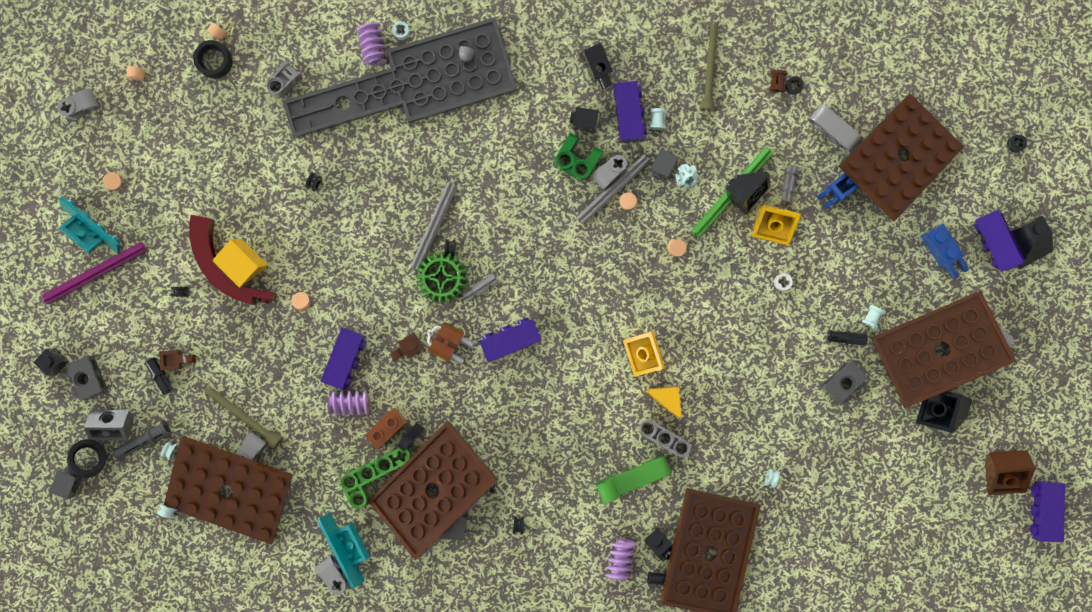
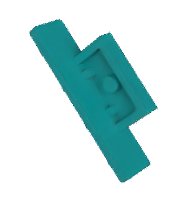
(84, 231)
(346, 547)

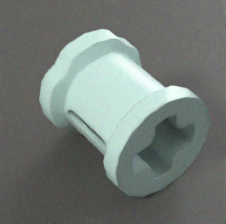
(658, 119)
(873, 317)

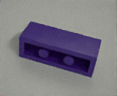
(629, 111)
(999, 240)
(509, 339)
(344, 359)
(1048, 511)

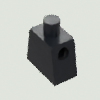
(596, 56)

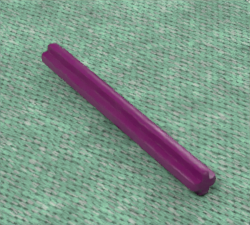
(94, 273)

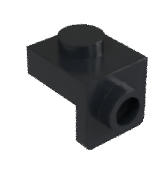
(659, 544)

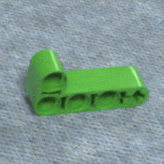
(378, 471)
(633, 478)

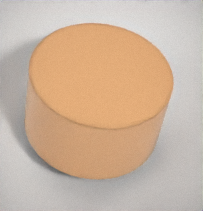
(216, 31)
(135, 73)
(112, 181)
(628, 201)
(676, 247)
(301, 301)

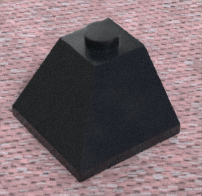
(748, 189)
(1034, 240)
(944, 411)

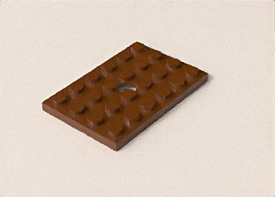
(880, 172)
(974, 345)
(257, 490)
(404, 500)
(713, 583)

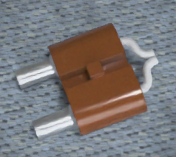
(446, 342)

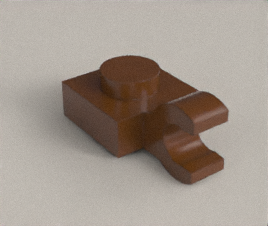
(408, 346)
(173, 359)

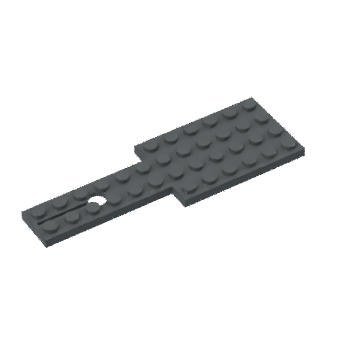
(422, 78)

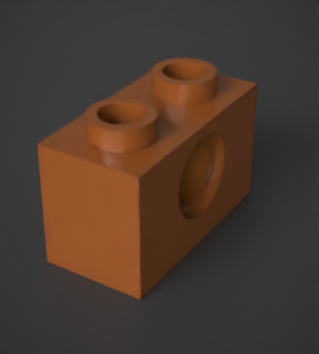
(386, 428)

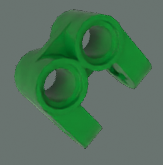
(575, 161)

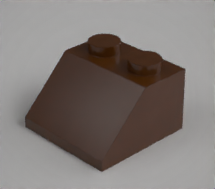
(1008, 472)

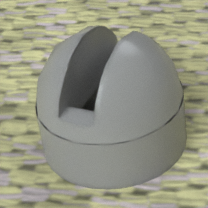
(466, 53)

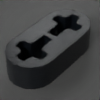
(410, 437)

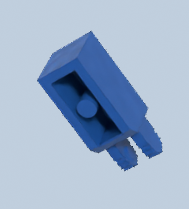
(838, 190)
(945, 249)

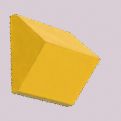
(775, 224)
(239, 262)
(644, 354)
(668, 398)

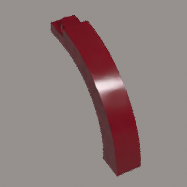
(204, 252)

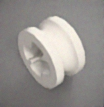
(779, 286)

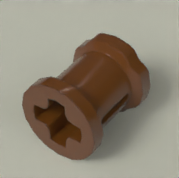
(778, 81)

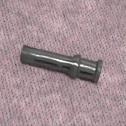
(150, 437)

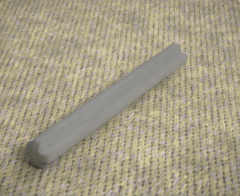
(613, 189)
(434, 225)

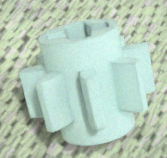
(686, 175)

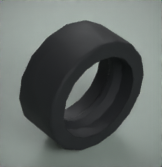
(200, 51)
(86, 444)

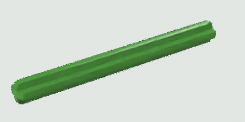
(724, 200)

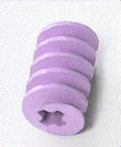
(370, 44)
(348, 403)
(621, 559)

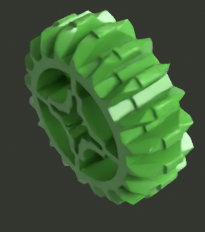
(441, 268)

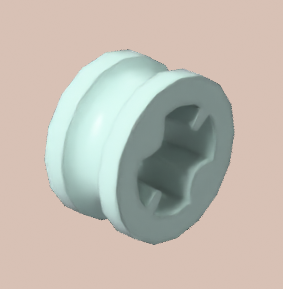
(395, 31)
(169, 450)
(772, 478)
(166, 511)

